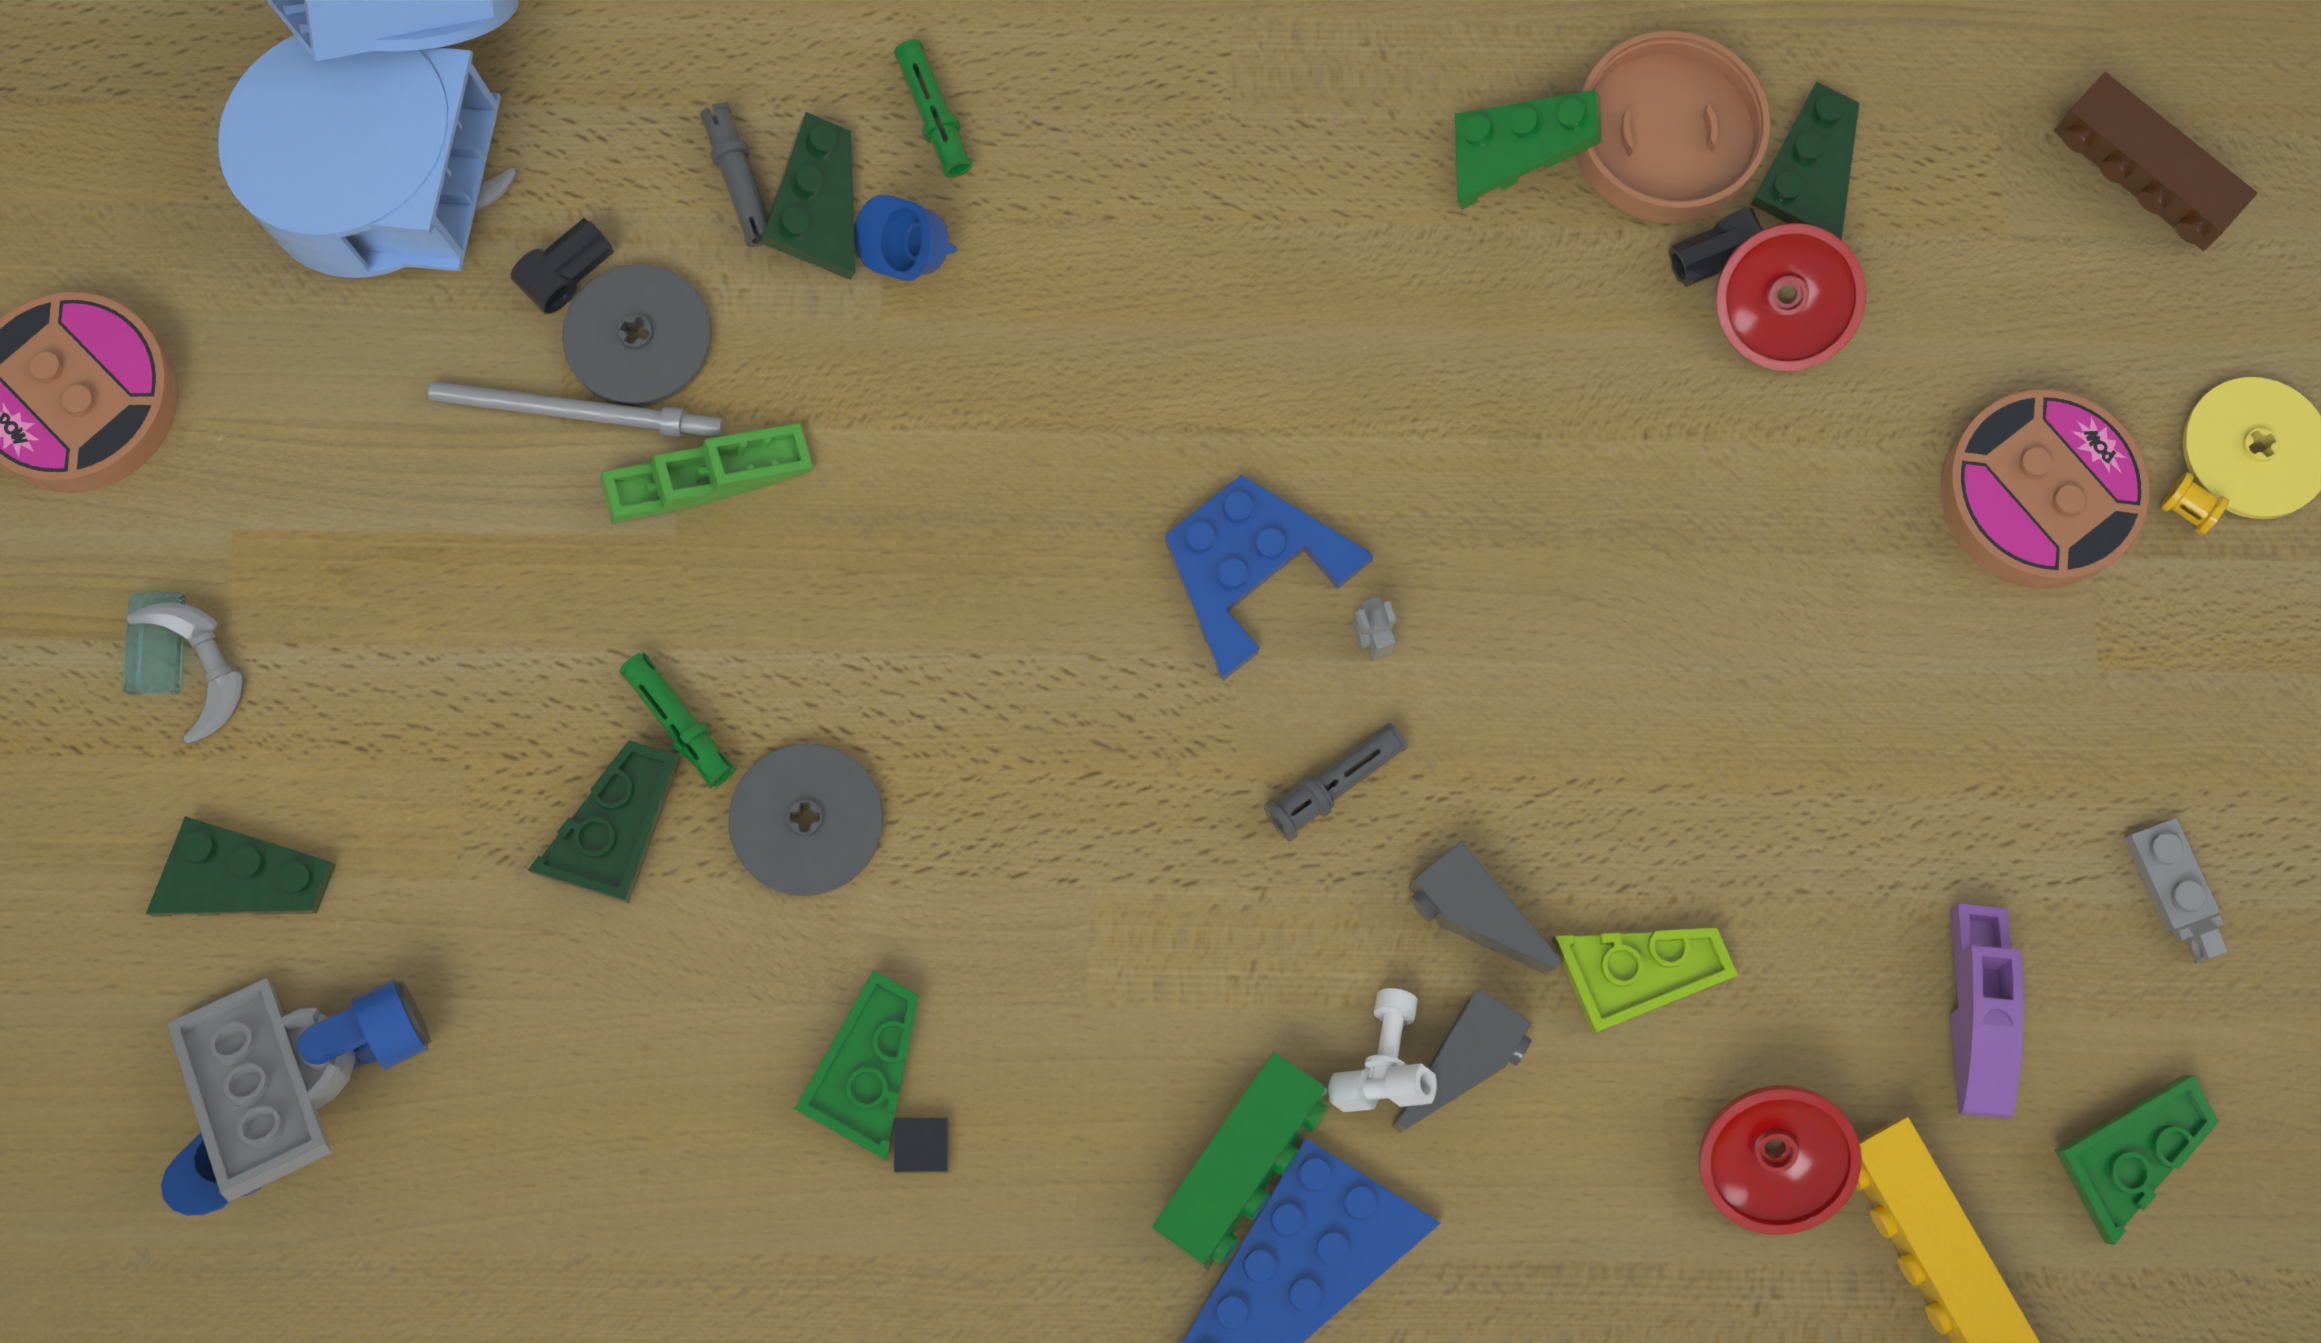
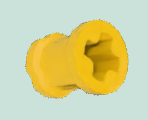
(2194, 503)

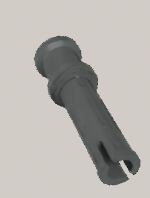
(1312, 791)

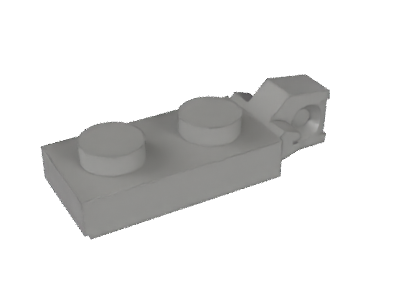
(2178, 888)

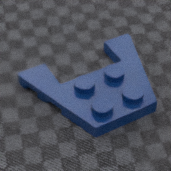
(1236, 547)

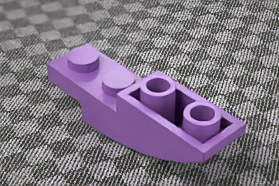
(1989, 1011)

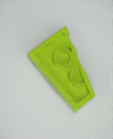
(1639, 972)

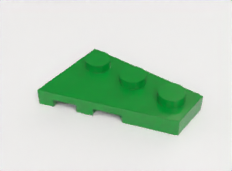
(1517, 138)

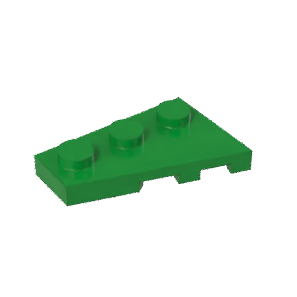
(864, 1067)
(2133, 1152)

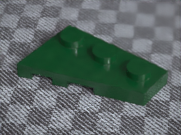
(1814, 164)
(815, 199)
(613, 828)
(233, 873)

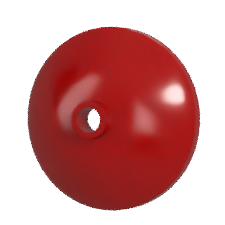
(1818, 317)
(1783, 1186)

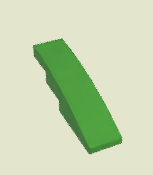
(706, 473)

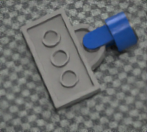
(267, 1073)

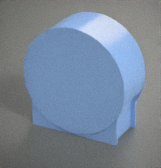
(360, 155)

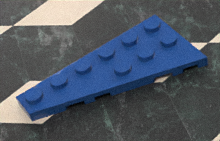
(1309, 1253)

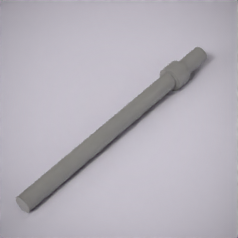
(669, 420)

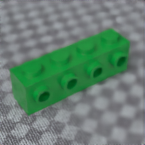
(1241, 1162)

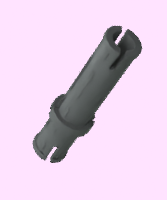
(731, 157)

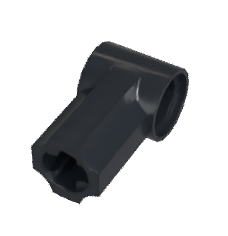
(1708, 252)
(553, 274)

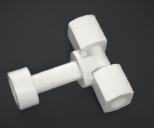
(1384, 1073)

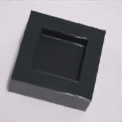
(921, 1145)

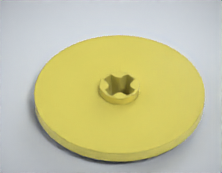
(2243, 414)

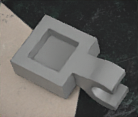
(1374, 627)

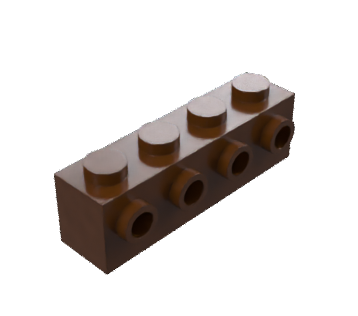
(2154, 162)

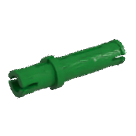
(950, 153)
(689, 736)

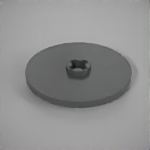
(649, 368)
(833, 848)

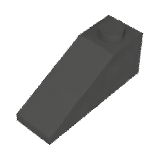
(1474, 906)
(1475, 1048)

